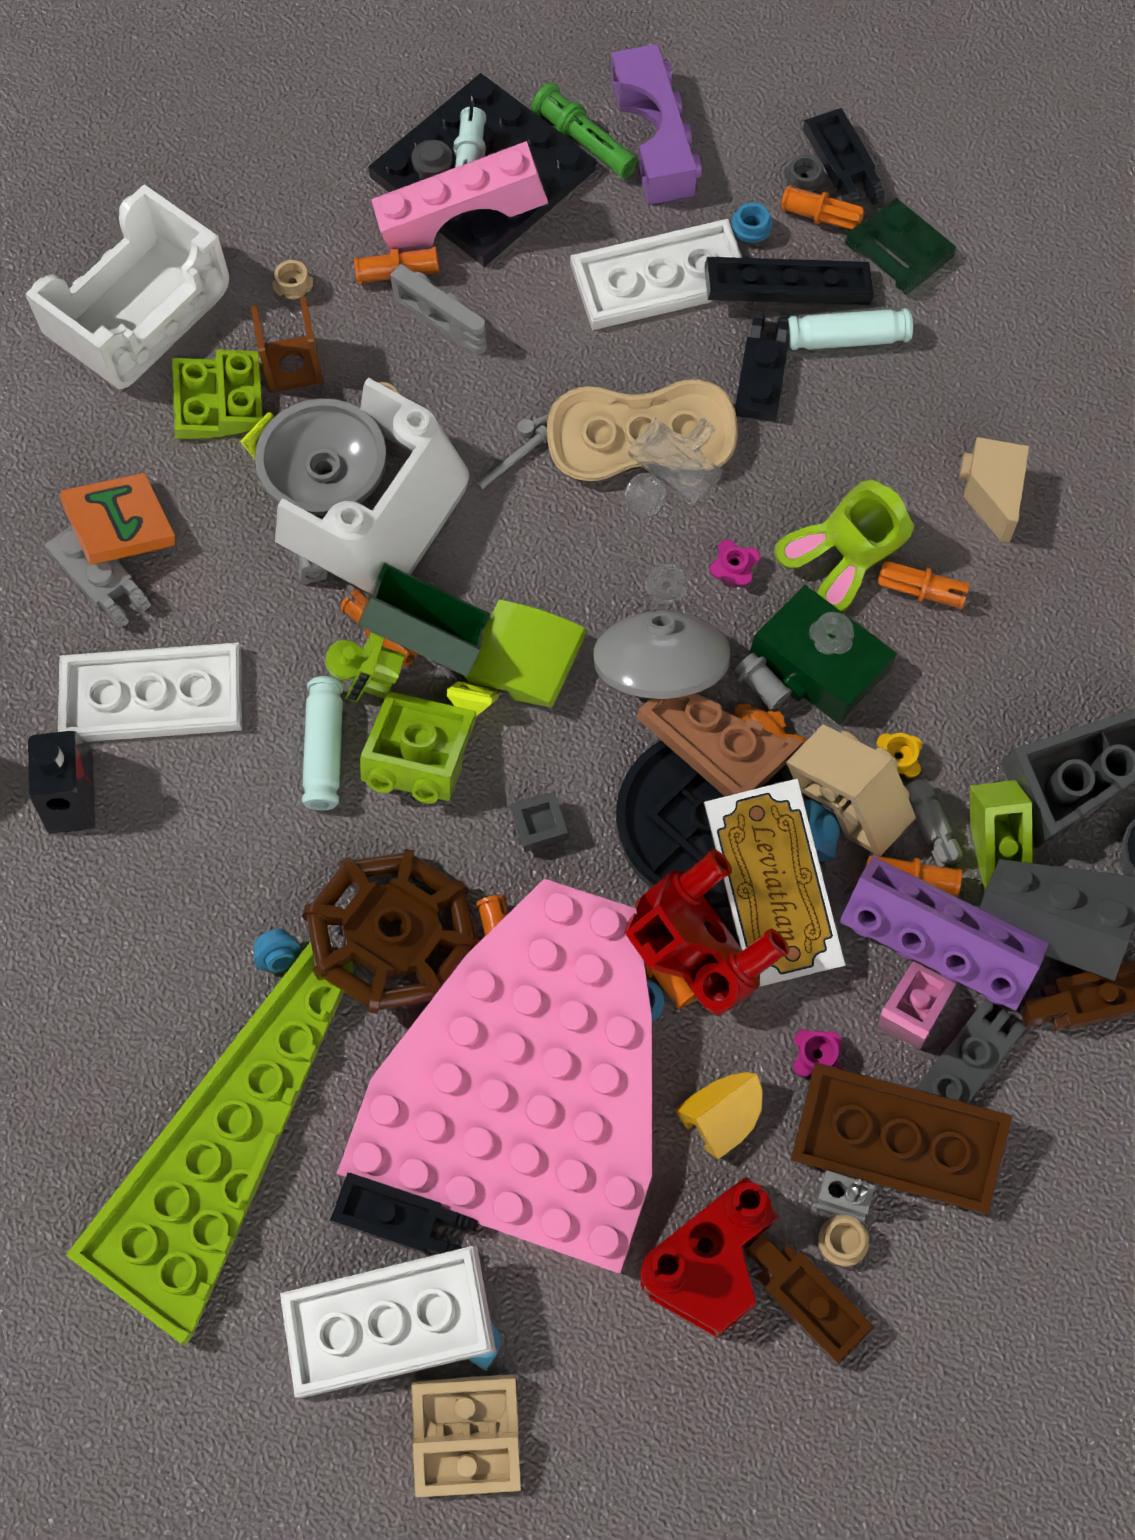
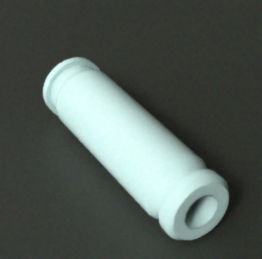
(850, 329)
(322, 743)

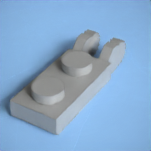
(99, 581)

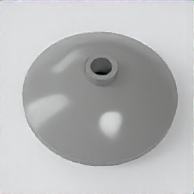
(319, 438)
(661, 655)

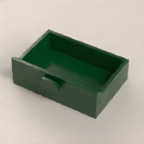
(424, 619)
(827, 681)

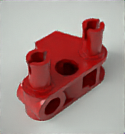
(675, 941)
(712, 1286)

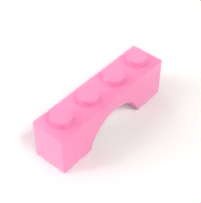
(498, 182)

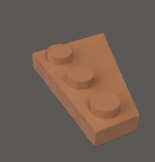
(717, 745)

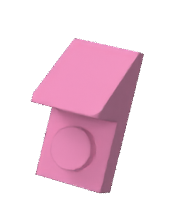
(915, 1005)

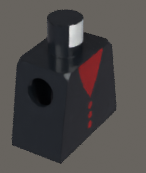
(59, 770)

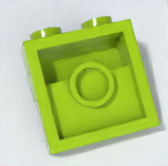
(416, 747)

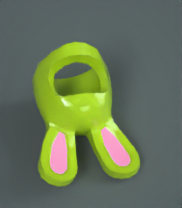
(863, 528)

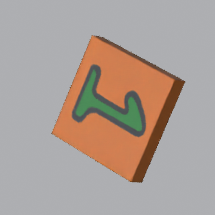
(117, 518)

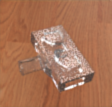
(677, 459)

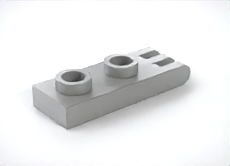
(439, 309)

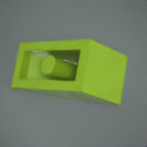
(1000, 825)

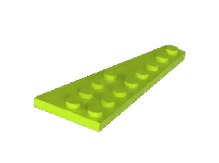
(188, 1195)

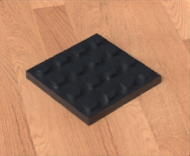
(508, 123)

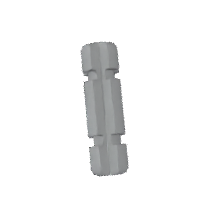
(933, 823)

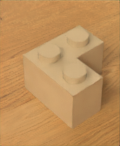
(856, 784)

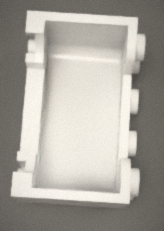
(137, 294)

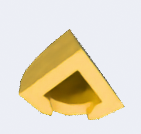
(724, 1111)

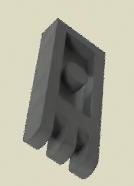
(971, 1055)

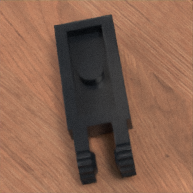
(844, 156)
(762, 371)
(396, 1215)

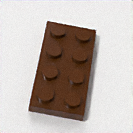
(901, 1137)

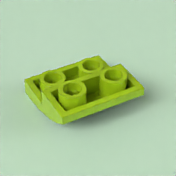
(216, 394)
(526, 653)

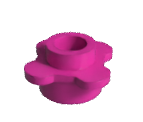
(730, 574)
(808, 1042)

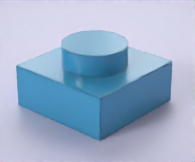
(824, 830)

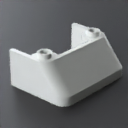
(408, 516)

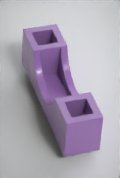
(644, 88)

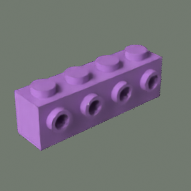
(944, 933)

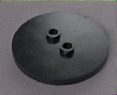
(665, 818)

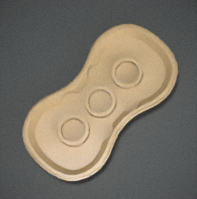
(596, 425)

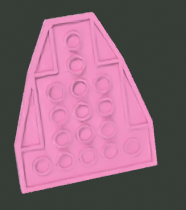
(527, 1083)

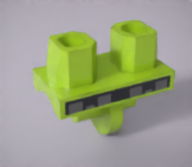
(371, 667)

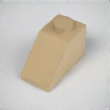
(995, 483)

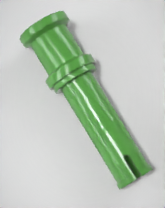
(572, 121)

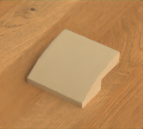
(465, 1436)

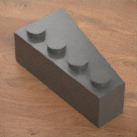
(1074, 772)

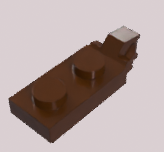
(1083, 1000)
(809, 1299)

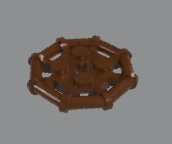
(382, 954)

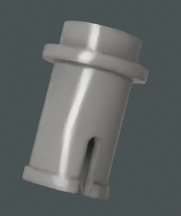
(762, 681)

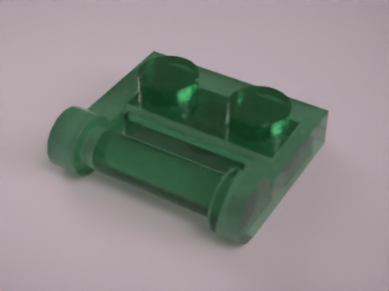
(907, 238)

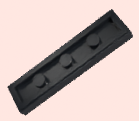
(788, 280)

